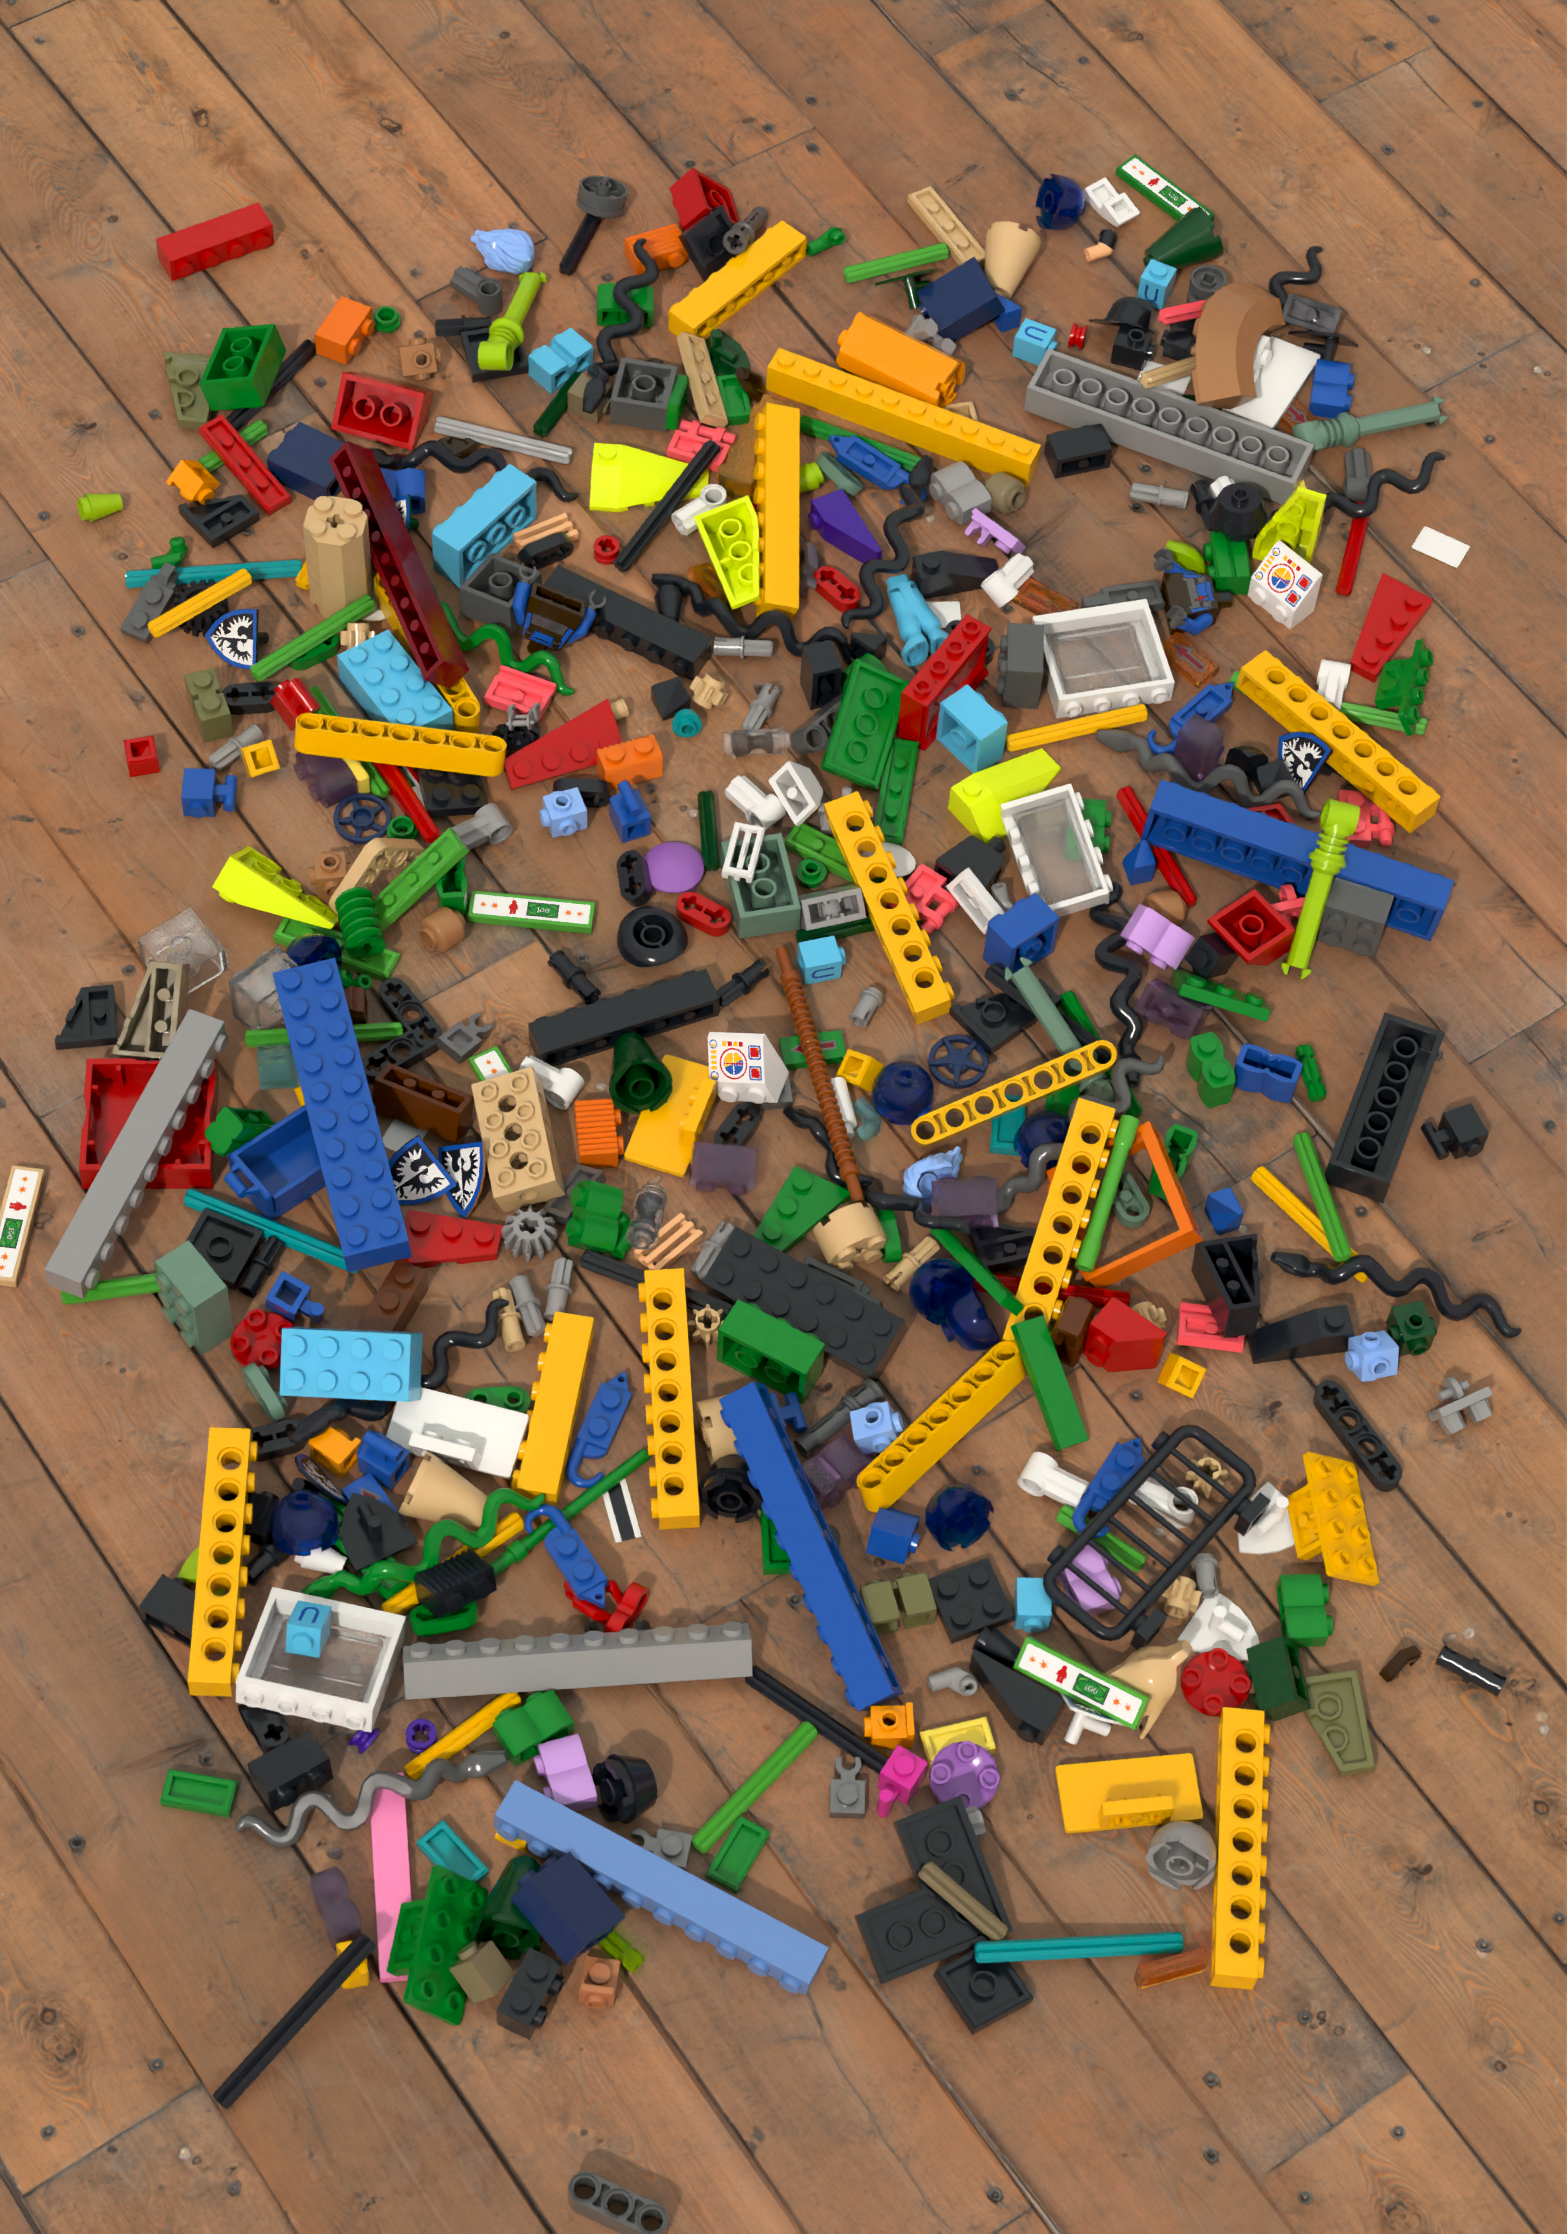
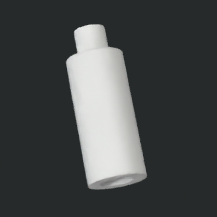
(844, 1101)

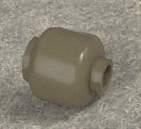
(1006, 492)

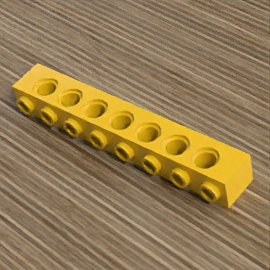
(1354, 752)
(923, 1002)
(1087, 1118)
(683, 1509)
(204, 1675)
(1228, 1967)

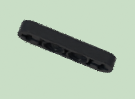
(1360, 1434)

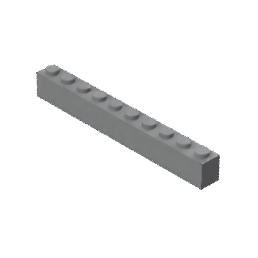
(136, 1154)
(577, 1660)

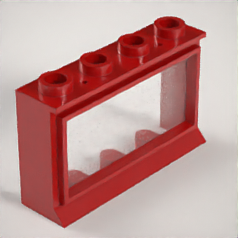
(951, 667)

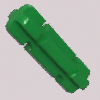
(1311, 1073)

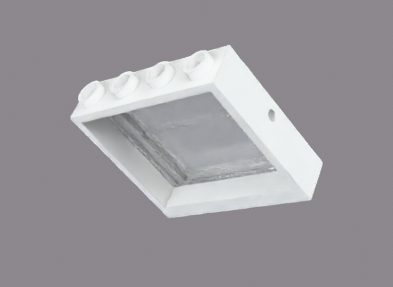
(1104, 659)
(338, 1687)

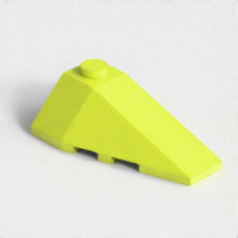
(634, 477)
(1294, 524)
(733, 547)
(979, 797)
(256, 883)

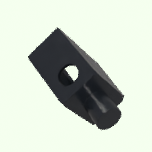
(981, 858)

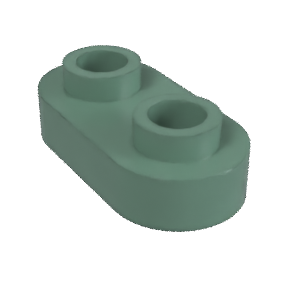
(839, 474)
(1130, 1200)
(258, 1383)

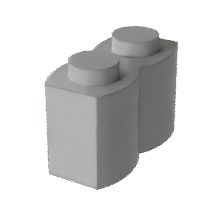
(959, 492)

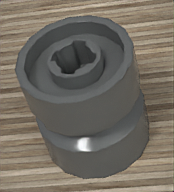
(1205, 282)

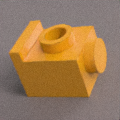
(194, 481)
(335, 1451)
(886, 1736)

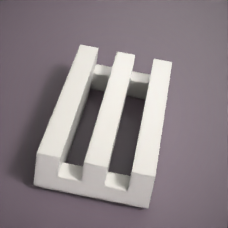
(739, 872)
(977, 898)

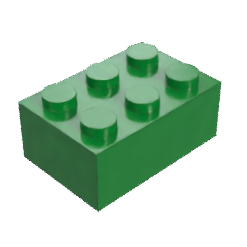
(242, 367)
(770, 1350)

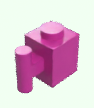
(899, 1779)

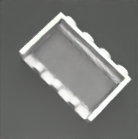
(1056, 850)

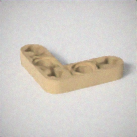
(377, 856)

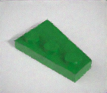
(1219, 995)
(798, 1208)

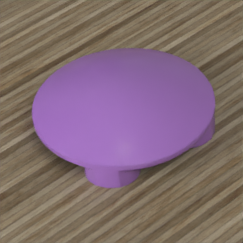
(674, 867)
(966, 1772)

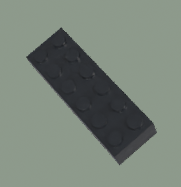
(1383, 1107)
(852, 1327)

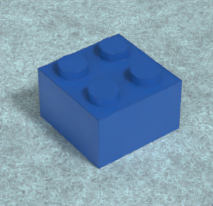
(1022, 931)

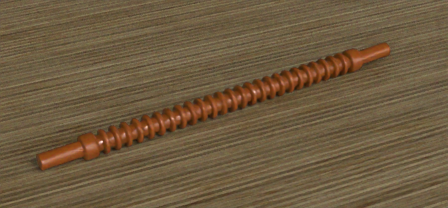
(819, 1074)

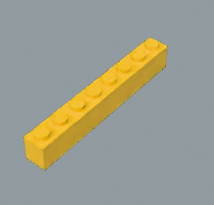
(778, 507)

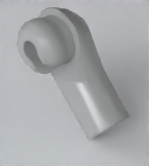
(1001, 896)
(954, 1679)

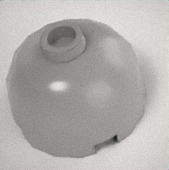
(1181, 1855)

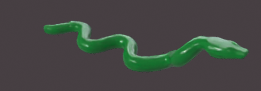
(503, 641)
(381, 1570)

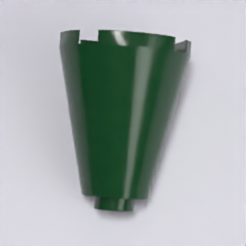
(1186, 242)
(638, 1076)
(500, 1917)

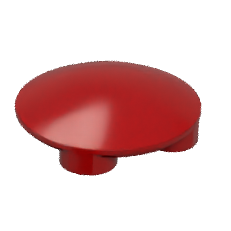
(259, 1339)
(1215, 1682)

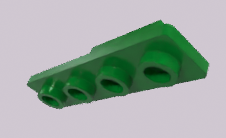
(1404, 684)

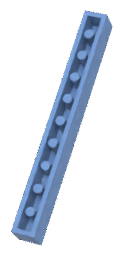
(662, 1889)

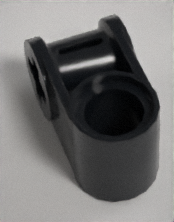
(265, 1726)

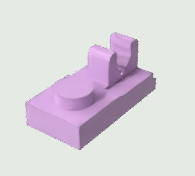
(989, 529)

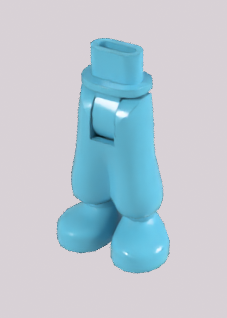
(914, 620)

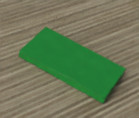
(864, 725)

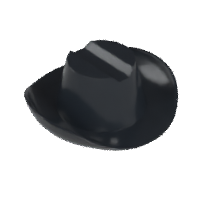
(651, 937)

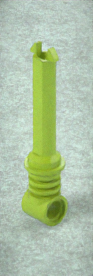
(506, 332)
(1337, 821)

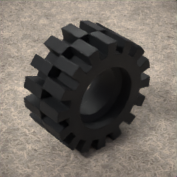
(202, 621)

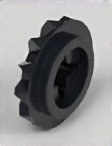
(519, 737)

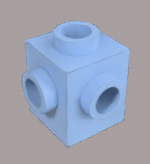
(563, 812)
(1372, 1356)
(875, 1427)

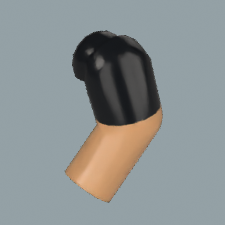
(1105, 246)

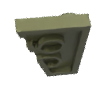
(184, 378)
(1340, 1721)

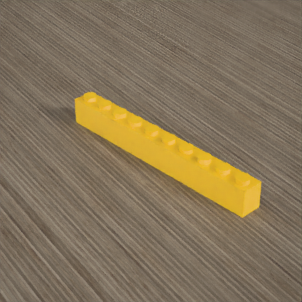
(901, 416)

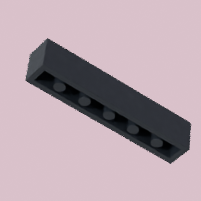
(638, 627)
(640, 1011)

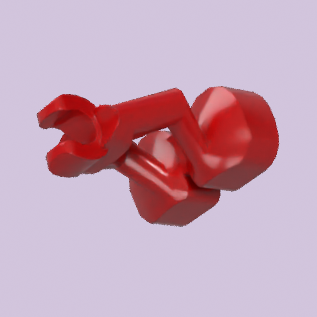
(628, 1609)

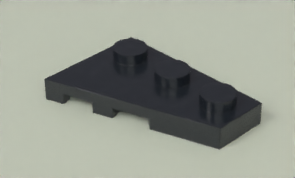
(997, 1018)

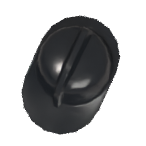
(1129, 312)

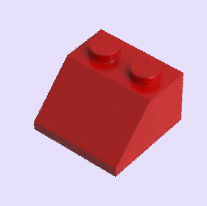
(697, 195)
(1254, 929)
(1123, 1339)

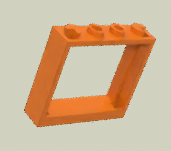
(1187, 1235)

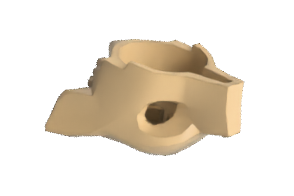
(1153, 1675)

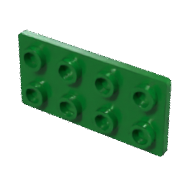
(428, 1943)

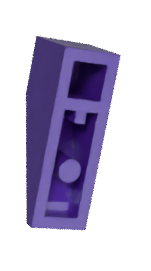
(842, 526)

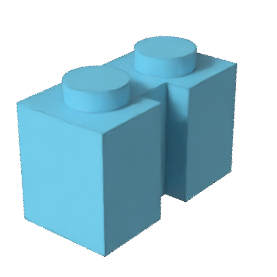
(555, 364)

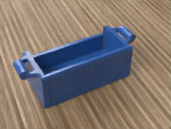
(278, 1166)

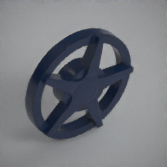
(361, 818)
(957, 1061)

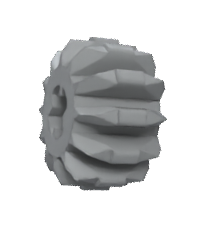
(529, 1233)

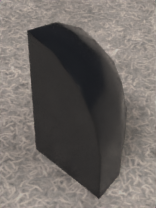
(1247, 759)

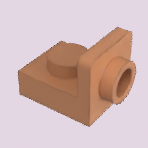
(599, 1982)

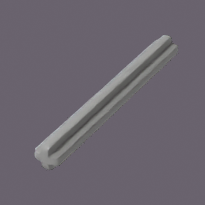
(503, 440)

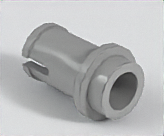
(870, 1000)
(1205, 1569)

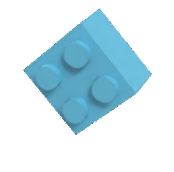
(971, 729)

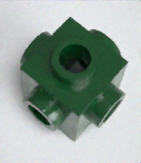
(1411, 1328)

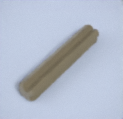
(962, 1901)

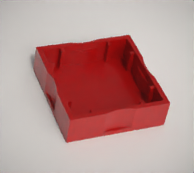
(110, 1097)

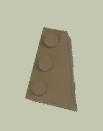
(156, 1011)

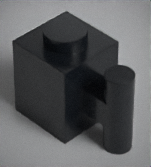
(1459, 1131)

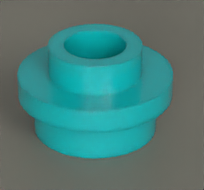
(686, 723)

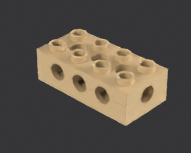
(518, 1139)

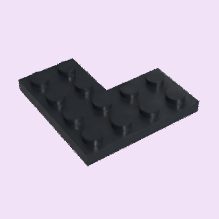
(923, 1924)

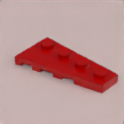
(1389, 622)
(564, 749)

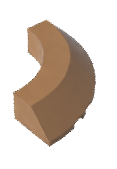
(1227, 343)

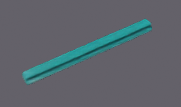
(218, 572)
(291, 1237)
(1078, 1947)

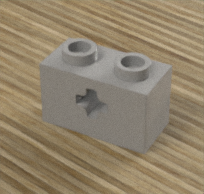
(831, 907)

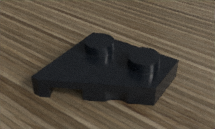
(220, 518)
(91, 1020)
(1002, 1246)

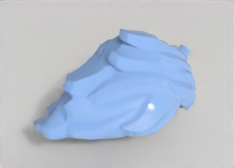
(505, 249)
(933, 1168)

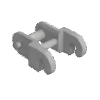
(532, 717)

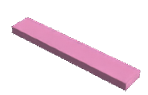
(390, 1871)

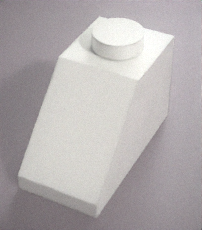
(797, 791)

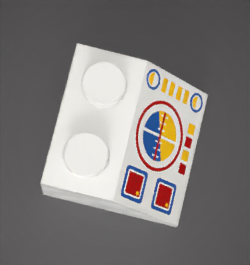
(1285, 586)
(745, 1067)

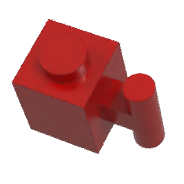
(292, 700)

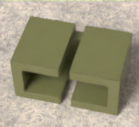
(208, 705)
(913, 1599)

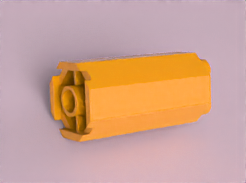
(899, 361)

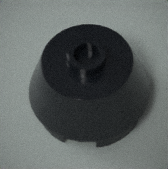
(1238, 512)
(728, 1491)
(625, 1787)

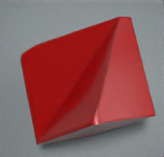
(141, 756)

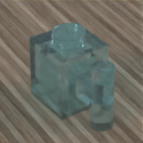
(276, 1067)

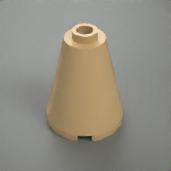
(1009, 255)
(443, 1494)

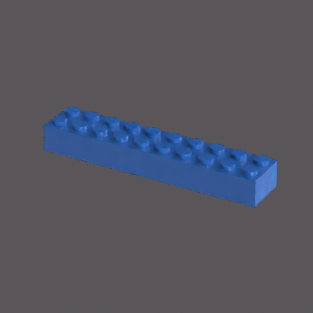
(1279, 852)
(342, 1115)

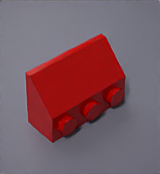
(381, 410)

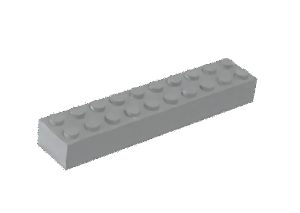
(1168, 426)

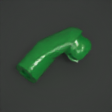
(828, 239)
(174, 556)
(361, 981)
(622, 1245)

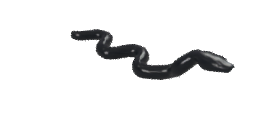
(1289, 277)
(600, 371)
(462, 466)
(1381, 477)
(910, 495)
(718, 607)
(1123, 992)
(872, 1186)
(1302, 1267)
(320, 1420)

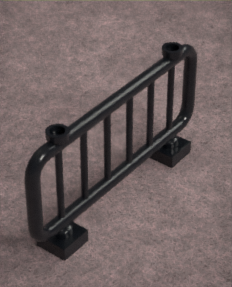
(1135, 1619)

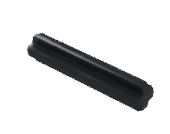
(579, 244)

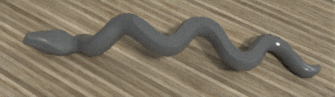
(1125, 741)
(1051, 1151)
(473, 1766)

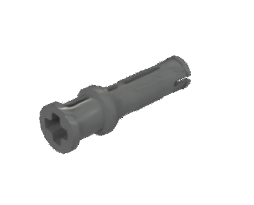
(744, 231)
(837, 1419)

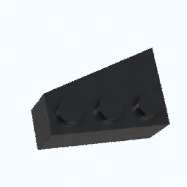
(1230, 1282)

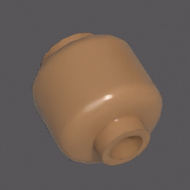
(1167, 904)
(442, 929)

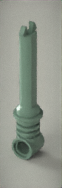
(1347, 429)
(1057, 1029)

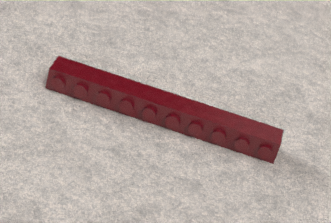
(400, 567)

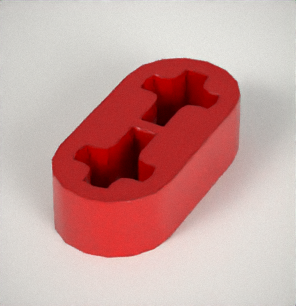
(839, 587)
(703, 913)

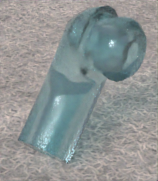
(870, 1119)

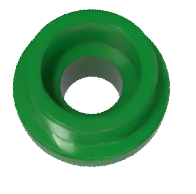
(386, 319)
(399, 824)
(811, 880)

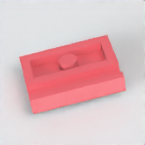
(519, 689)
(1199, 1329)

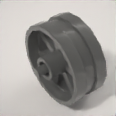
(602, 196)

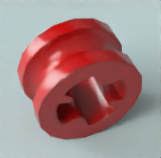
(1077, 336)
(603, 542)

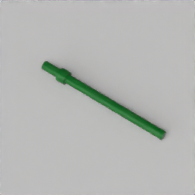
(519, 1550)

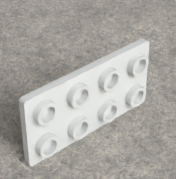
(1278, 377)
(460, 1431)

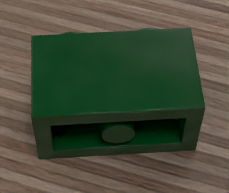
(1277, 1678)

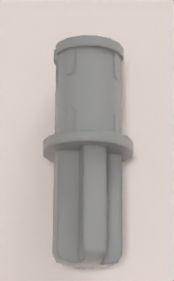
(1159, 495)
(740, 647)
(761, 708)
(231, 750)
(711, 1249)
(559, 1289)
(527, 1305)

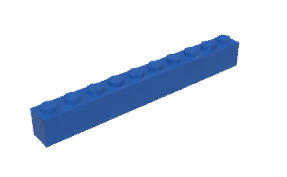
(810, 1547)

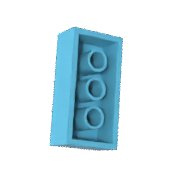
(484, 524)
(392, 685)
(351, 1364)

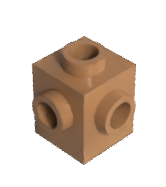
(407, 358)
(328, 872)

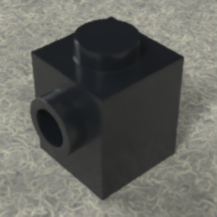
(1132, 347)
(1211, 956)

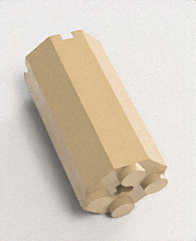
(337, 553)

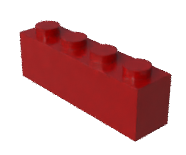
(215, 241)

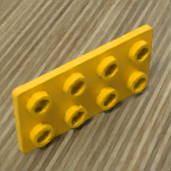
(667, 1134)
(1332, 1520)
(1128, 1793)

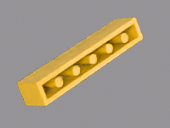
(738, 281)
(555, 1407)

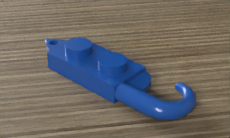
(870, 463)
(1209, 704)
(599, 1428)
(1111, 1477)
(571, 1556)

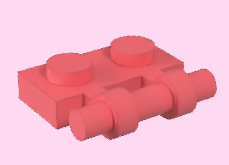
(692, 436)
(1364, 829)
(922, 889)

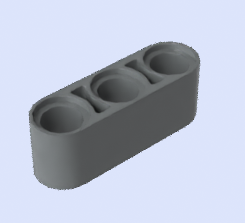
(816, 728)
(607, 2193)

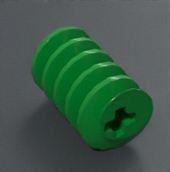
(359, 923)

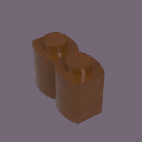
(1072, 1329)

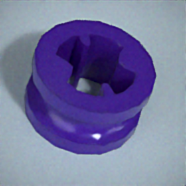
(423, 1725)
(363, 1739)

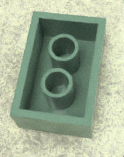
(771, 899)
(194, 1298)

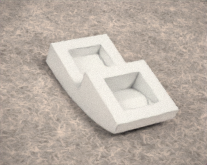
(1109, 204)

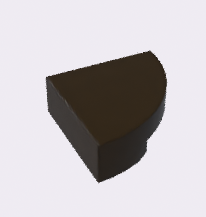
(751, 383)
(459, 447)
(1405, 1656)

